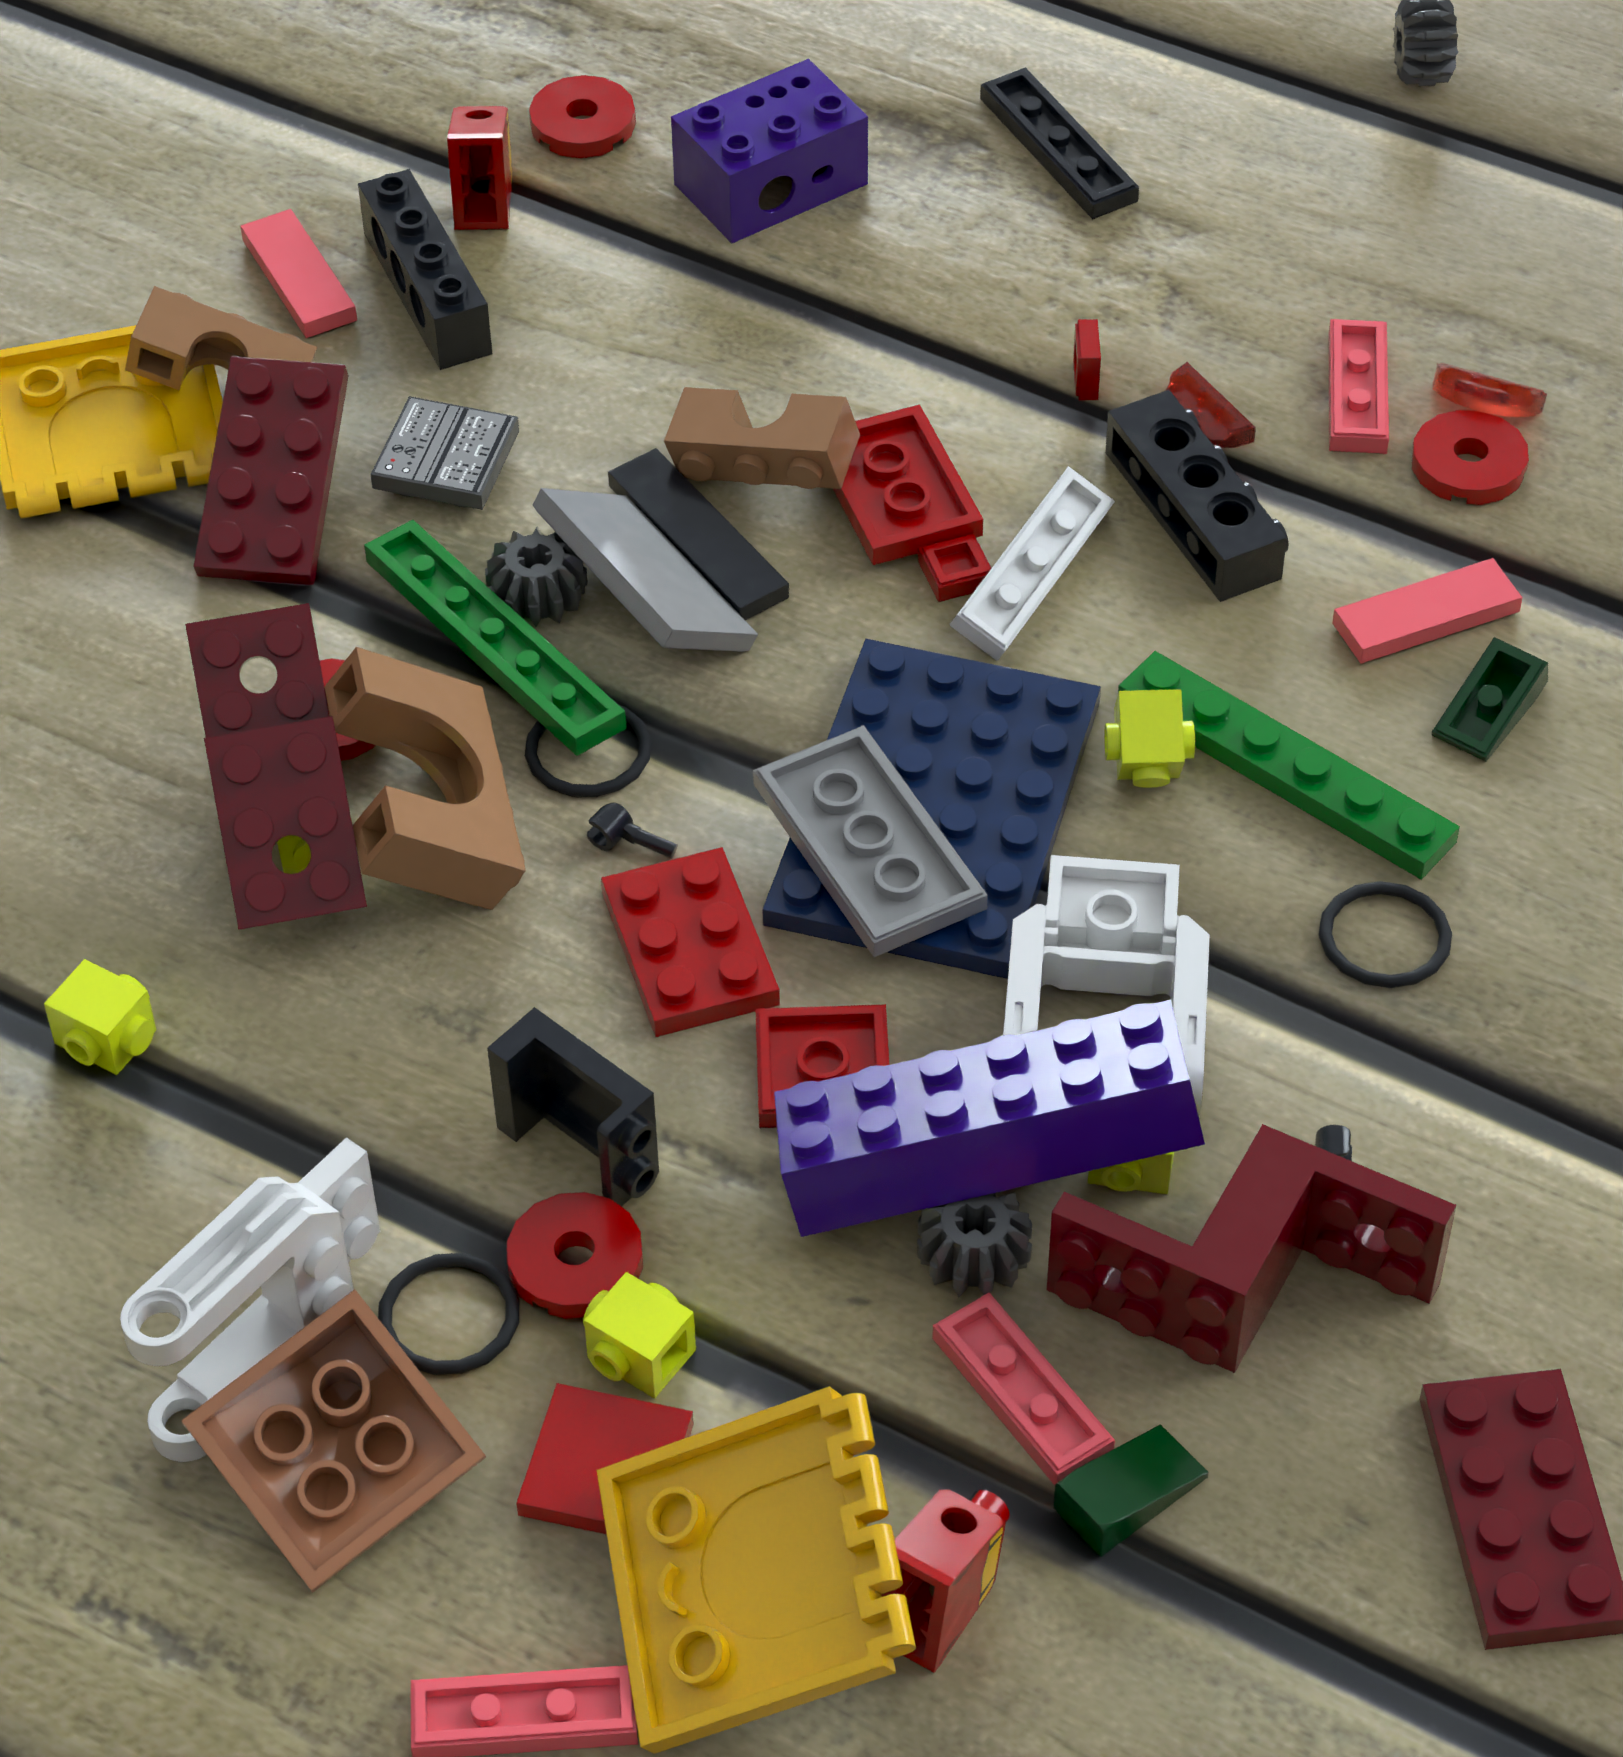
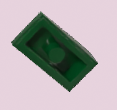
(1492, 699)
(1126, 1488)

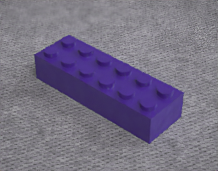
(986, 1118)

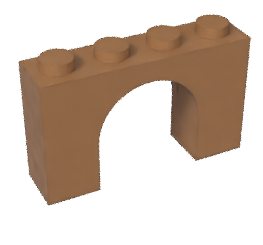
(444, 726)

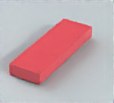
(298, 273)
(1358, 386)
(1426, 610)
(1022, 1388)
(522, 1712)

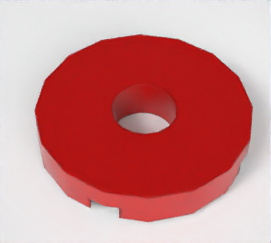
(602, 99)
(1473, 433)
(564, 1223)

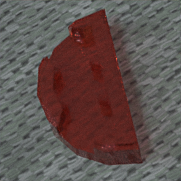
(1487, 392)
(1214, 413)

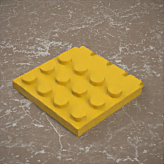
(89, 427)
(754, 1568)

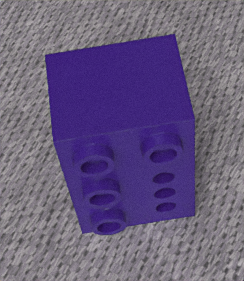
(767, 131)

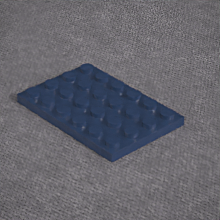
(990, 765)

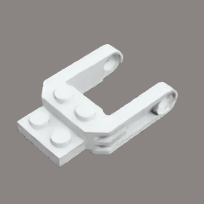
(1115, 933)
(272, 1236)

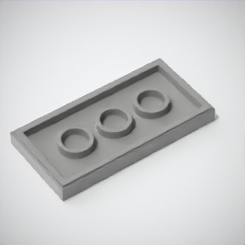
(644, 571)
(869, 841)

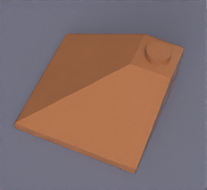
(333, 1440)

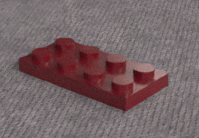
(271, 471)
(1524, 1509)

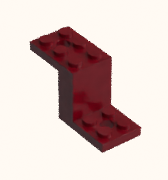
(275, 767)
(1222, 1287)

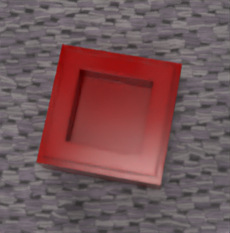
(1087, 359)
(953, 566)

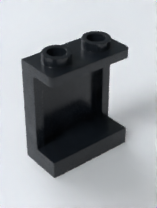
(555, 1076)

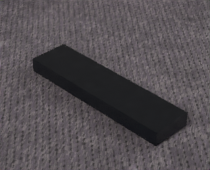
(1059, 143)
(700, 533)

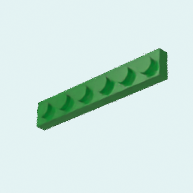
(496, 637)
(1302, 770)

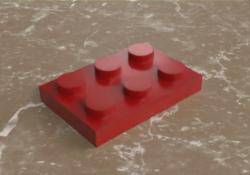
(904, 488)
(689, 942)

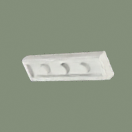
(1032, 563)

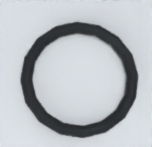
(590, 790)
(1380, 979)
(454, 1260)

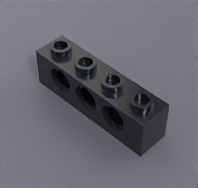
(425, 269)
(1196, 495)

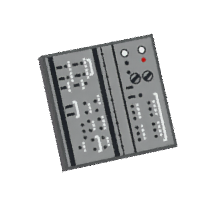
(445, 453)

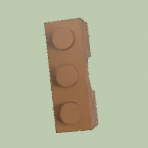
(183, 334)
(802, 448)

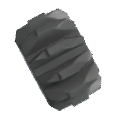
(1425, 41)
(537, 576)
(975, 1242)

